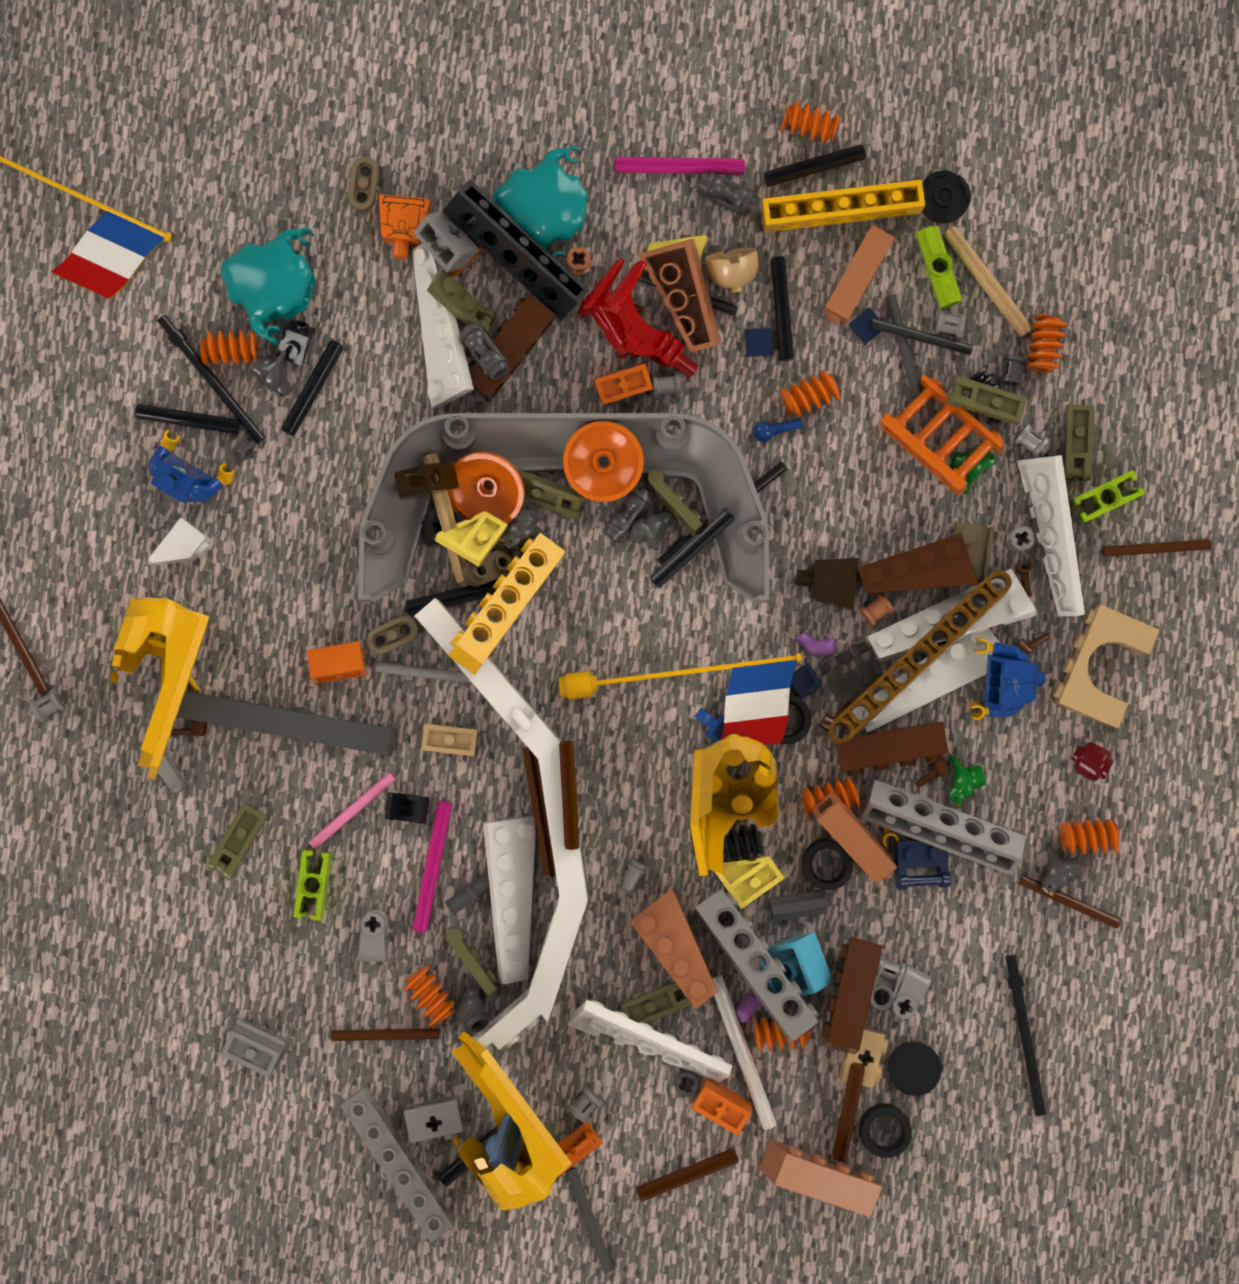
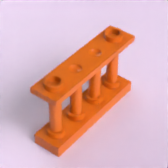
(936, 460)

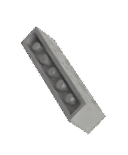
(943, 827)
(790, 1026)
(398, 1163)

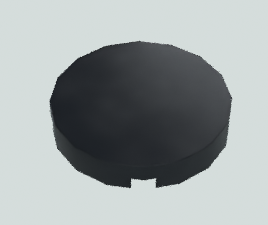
(949, 202)
(914, 1068)

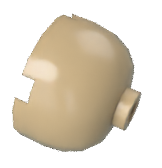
(733, 268)

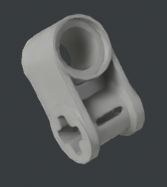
(374, 942)
(887, 982)
(911, 990)

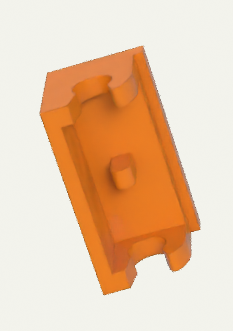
(623, 383)
(336, 662)
(722, 1106)

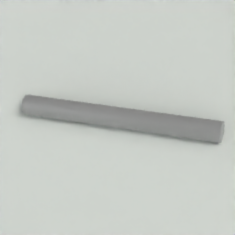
(424, 672)

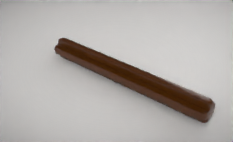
(539, 812)

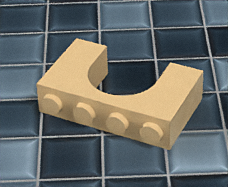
(1076, 689)

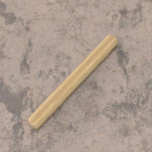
(987, 281)
(446, 519)

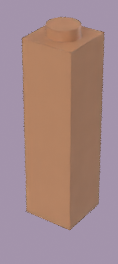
(858, 275)
(854, 838)

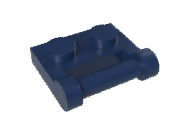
(918, 855)

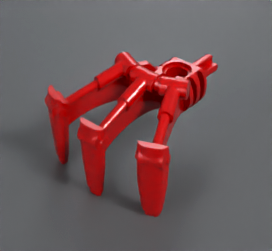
(624, 325)

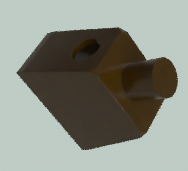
(417, 481)
(831, 581)

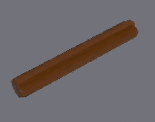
(569, 795)
(848, 1111)
(687, 1174)

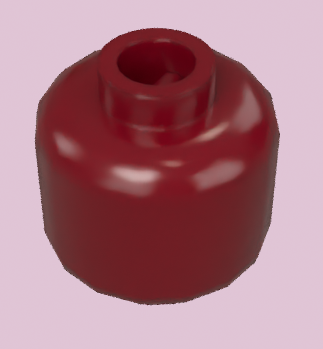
(1092, 761)

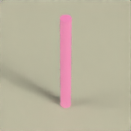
(352, 810)

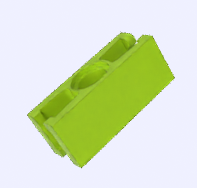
(1116, 498)
(302, 889)

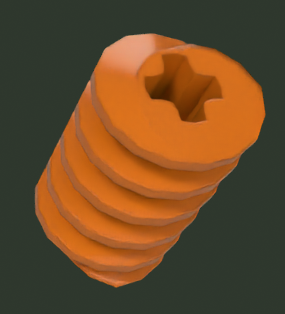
(810, 122)
(1045, 344)
(229, 348)
(809, 394)
(847, 793)
(1089, 835)
(429, 996)
(771, 1033)

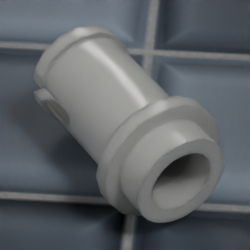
(632, 876)

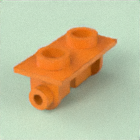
(580, 1143)

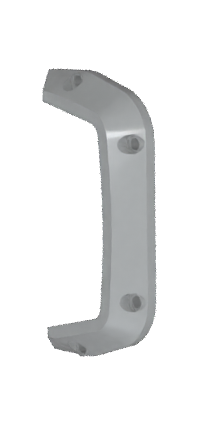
(537, 444)

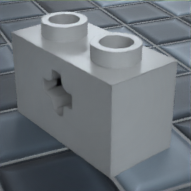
(446, 241)
(444, 1109)

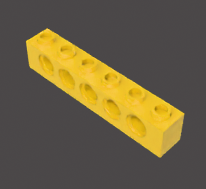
(842, 206)
(472, 653)

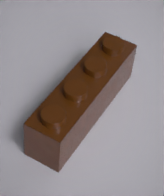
(514, 342)
(893, 746)
(852, 995)

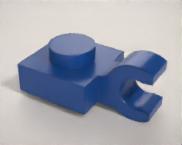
(715, 725)

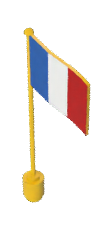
(109, 248)
(754, 698)

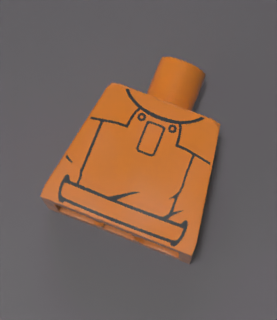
(400, 219)

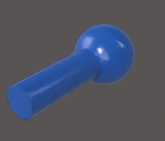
(764, 430)

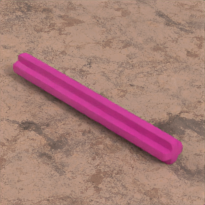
(679, 165)
(432, 866)

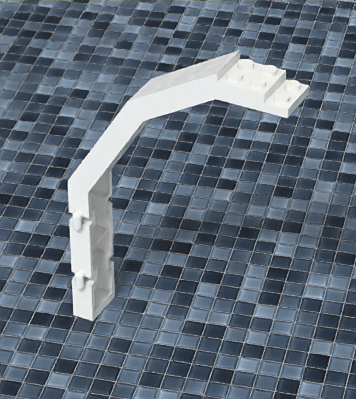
(569, 868)

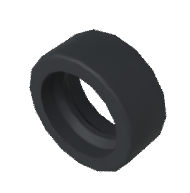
(806, 721)
(832, 884)
(885, 1151)

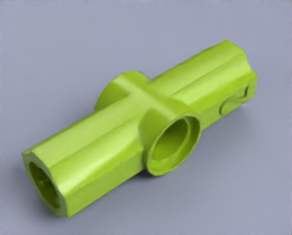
(933, 251)

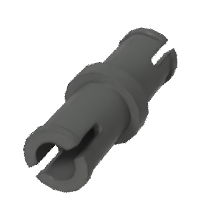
(470, 893)

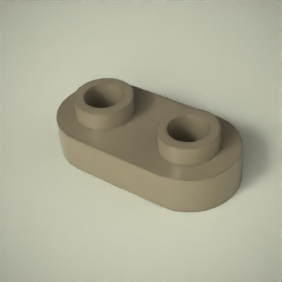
(363, 184)
(489, 569)
(392, 634)

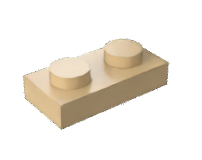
(449, 739)

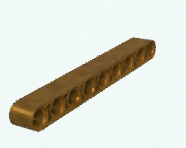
(926, 646)

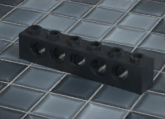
(515, 249)

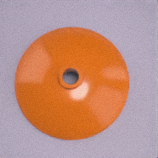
(583, 456)
(475, 496)

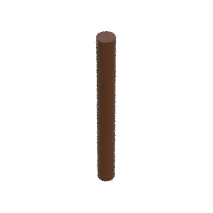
(1151, 548)
(22, 650)
(1072, 902)
(384, 1034)

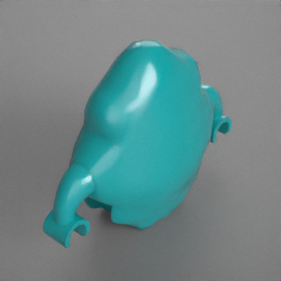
(545, 199)
(270, 280)

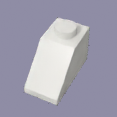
(181, 544)

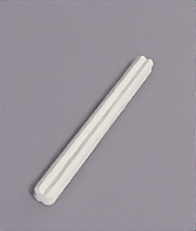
(743, 1055)

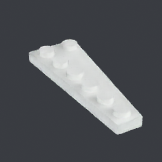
(443, 350)
(1048, 492)
(903, 635)
(950, 671)
(510, 874)
(595, 1019)

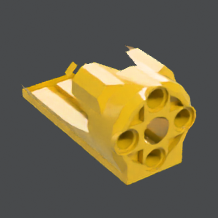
(167, 632)
(732, 798)
(540, 1155)

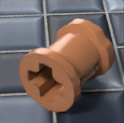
(578, 253)
(876, 609)

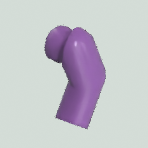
(817, 648)
(747, 1007)

